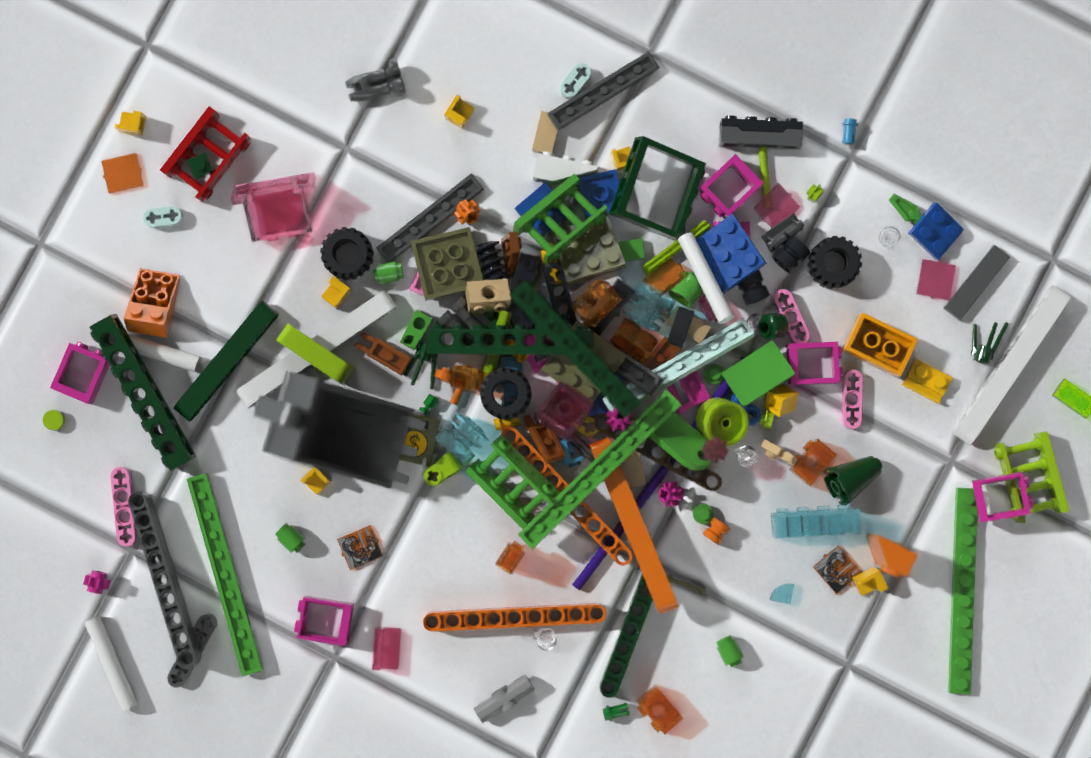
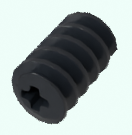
(491, 260)

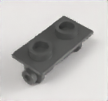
(782, 231)

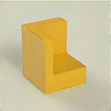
(459, 112)
(131, 123)
(620, 158)
(336, 292)
(781, 400)
(316, 480)
(869, 581)

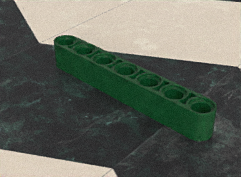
(226, 361)
(623, 637)

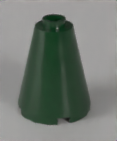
(851, 478)

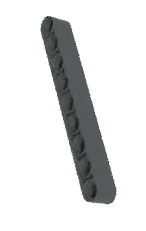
(172, 586)

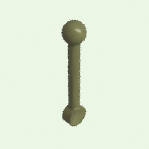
(701, 590)

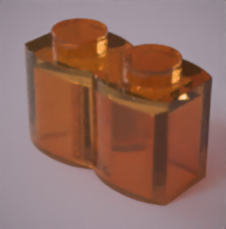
(634, 340)
(510, 557)

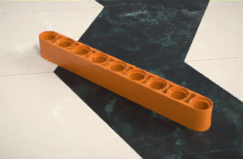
(562, 484)
(637, 535)
(505, 622)

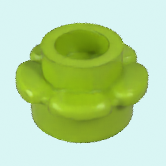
(814, 192)
(766, 420)

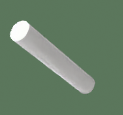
(705, 278)
(164, 353)
(111, 663)

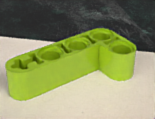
(316, 354)

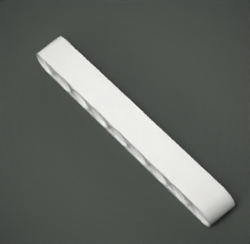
(331, 339)
(1011, 365)

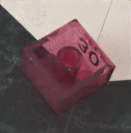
(564, 411)

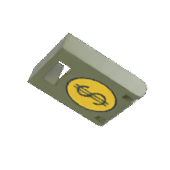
(422, 440)

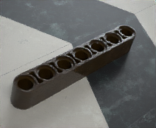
(665, 459)

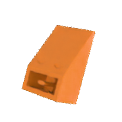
(152, 303)

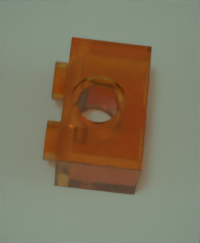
(606, 301)
(823, 457)
(667, 719)

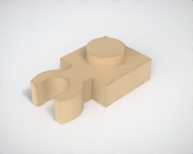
(774, 452)

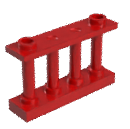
(197, 135)

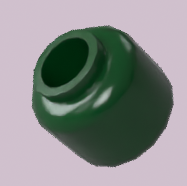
(773, 326)

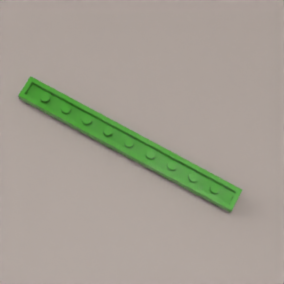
(599, 469)
(225, 574)
(962, 592)

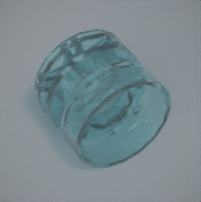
(649, 305)
(462, 438)

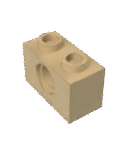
(496, 289)

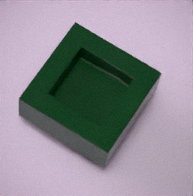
(200, 165)

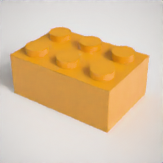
(879, 345)

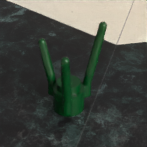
(985, 353)
(421, 354)

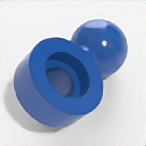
(750, 409)

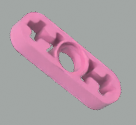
(790, 300)
(856, 414)

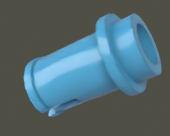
(849, 131)

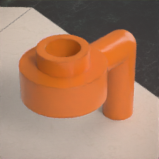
(445, 376)

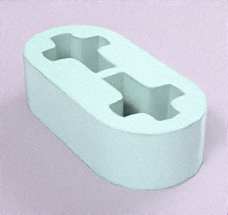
(579, 84)
(162, 212)

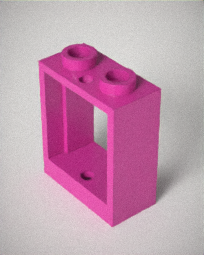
(744, 172)
(792, 359)
(96, 382)
(1023, 483)
(300, 625)

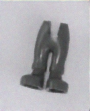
(367, 79)
(460, 309)

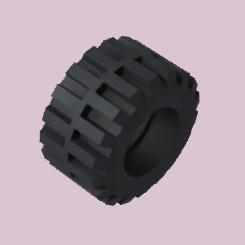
(330, 248)
(848, 252)
(487, 393)

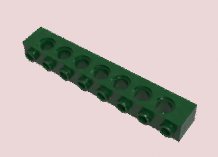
(437, 345)
(575, 348)
(144, 380)

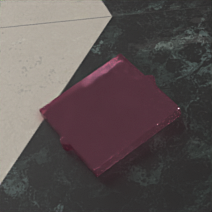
(776, 206)
(936, 279)

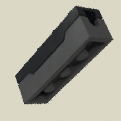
(760, 133)

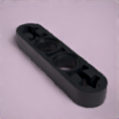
(564, 298)

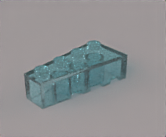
(815, 522)

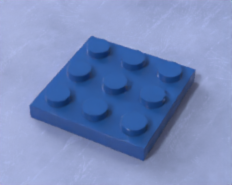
(730, 253)

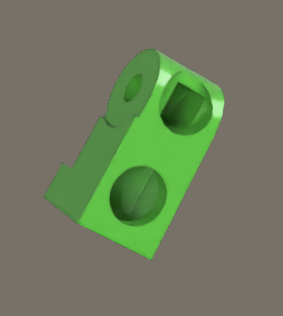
(416, 329)

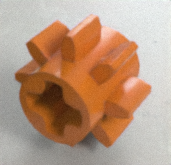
(467, 212)

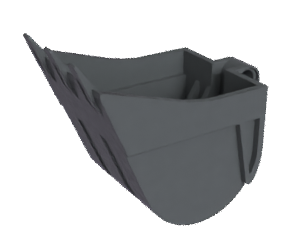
(337, 429)

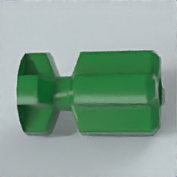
(430, 402)

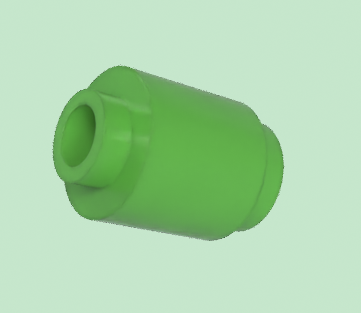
(388, 272)
(290, 538)
(729, 651)

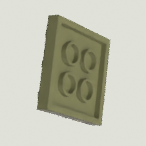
(591, 254)
(446, 263)
(564, 370)

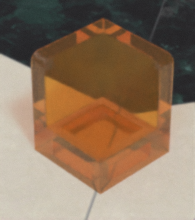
(466, 378)

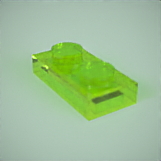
(1073, 398)

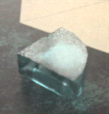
(783, 593)

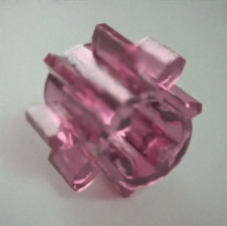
(715, 449)

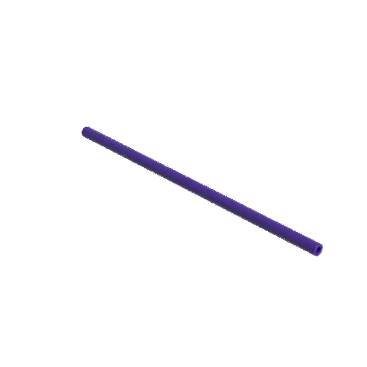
(640, 501)

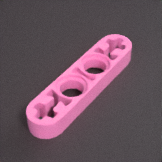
(120, 506)

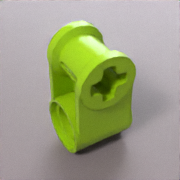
(445, 467)

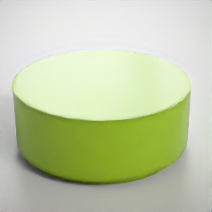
(53, 420)

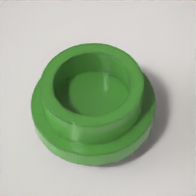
(713, 373)
(703, 513)

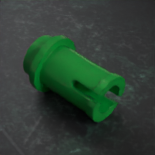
(614, 711)

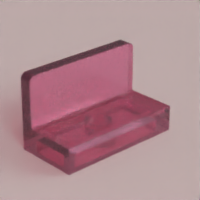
(386, 648)

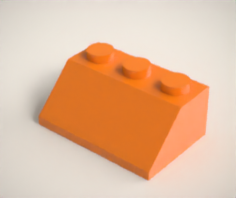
(890, 556)

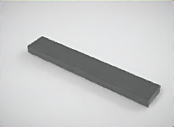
(603, 91)
(429, 218)

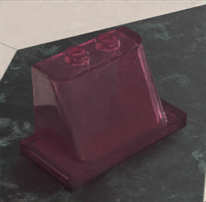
(276, 206)

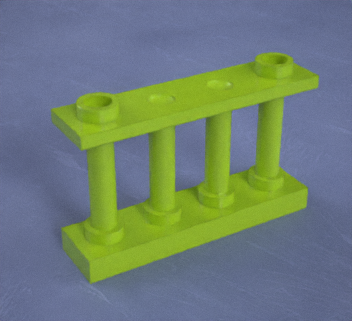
(1045, 462)

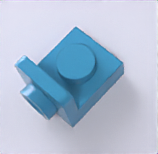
(567, 447)

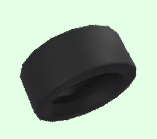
(680, 327)

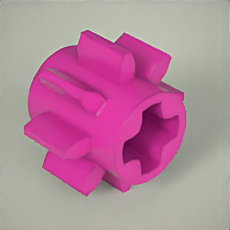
(617, 423)
(671, 494)
(96, 582)

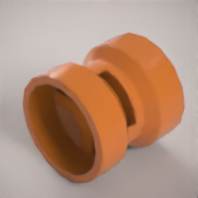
(715, 532)

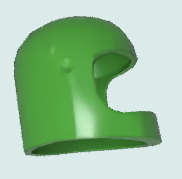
(688, 289)

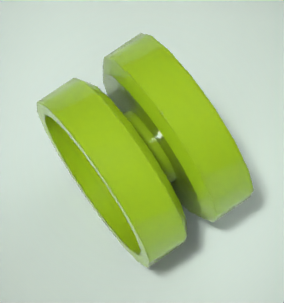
(722, 419)

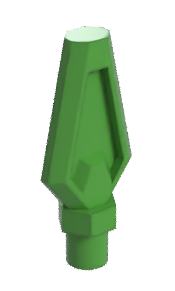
(908, 210)

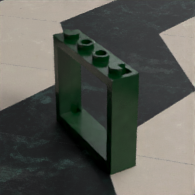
(629, 178)

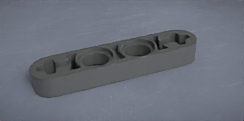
(199, 625)

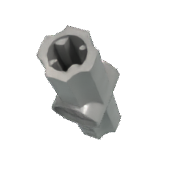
(504, 698)

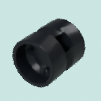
(793, 251)
(755, 294)

